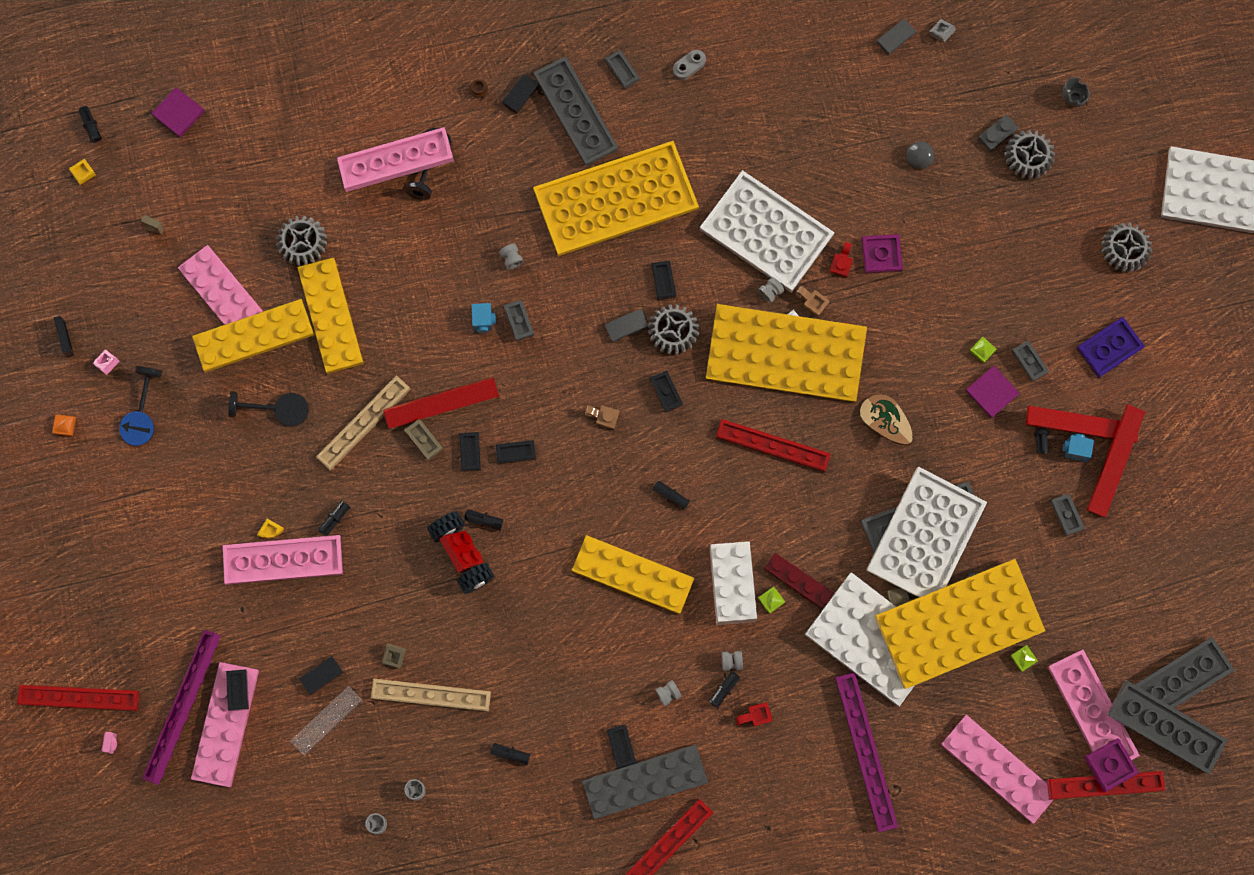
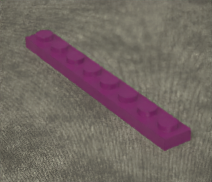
(181, 707)
(866, 752)

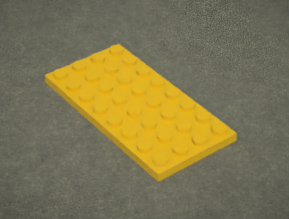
(615, 198)
(786, 353)
(959, 623)

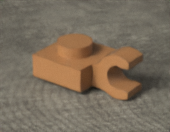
(814, 302)
(605, 416)

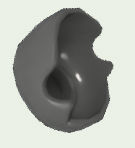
(1075, 93)
(920, 155)

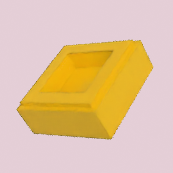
(82, 171)

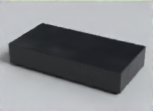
(520, 93)
(663, 280)
(63, 336)
(470, 451)
(515, 452)
(321, 675)
(237, 690)
(621, 746)

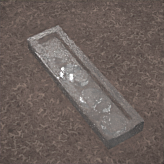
(326, 721)

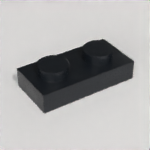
(666, 391)

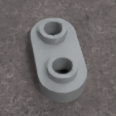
(690, 64)

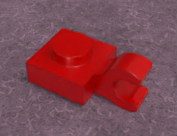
(842, 263)
(758, 715)

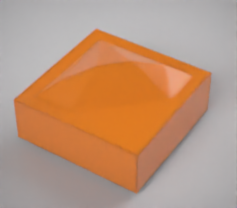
(64, 425)

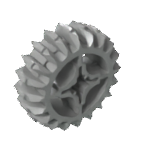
(1044, 156)
(1141, 247)
(292, 252)
(686, 321)

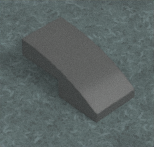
(626, 325)

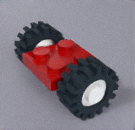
(461, 552)

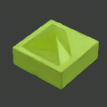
(982, 350)
(771, 600)
(1023, 658)

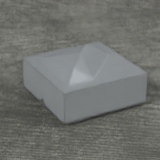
(942, 30)

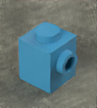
(482, 317)
(1078, 447)

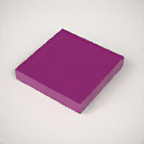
(178, 112)
(882, 254)
(992, 392)
(1111, 765)

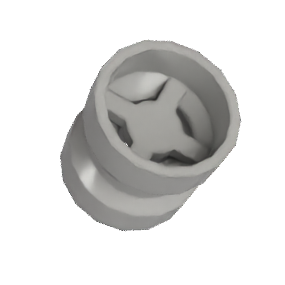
(511, 257)
(771, 289)
(727, 661)
(668, 693)
(415, 790)
(376, 823)

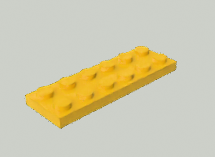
(330, 315)
(253, 335)
(633, 574)

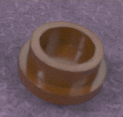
(478, 88)

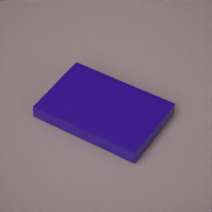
(1110, 347)

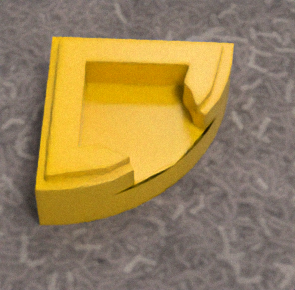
(270, 530)

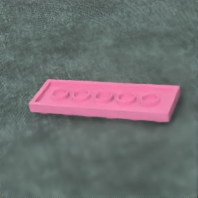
(395, 159)
(218, 287)
(282, 560)
(1089, 702)
(222, 732)
(998, 768)

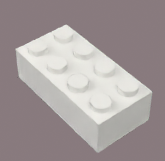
(733, 583)

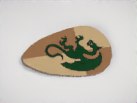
(886, 419)

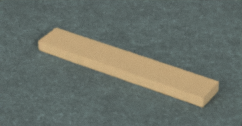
(362, 423)
(430, 695)

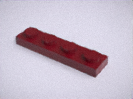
(799, 581)

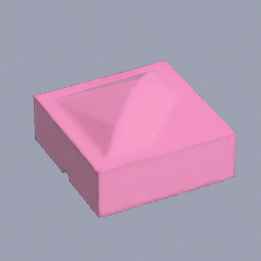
(106, 362)
(109, 743)

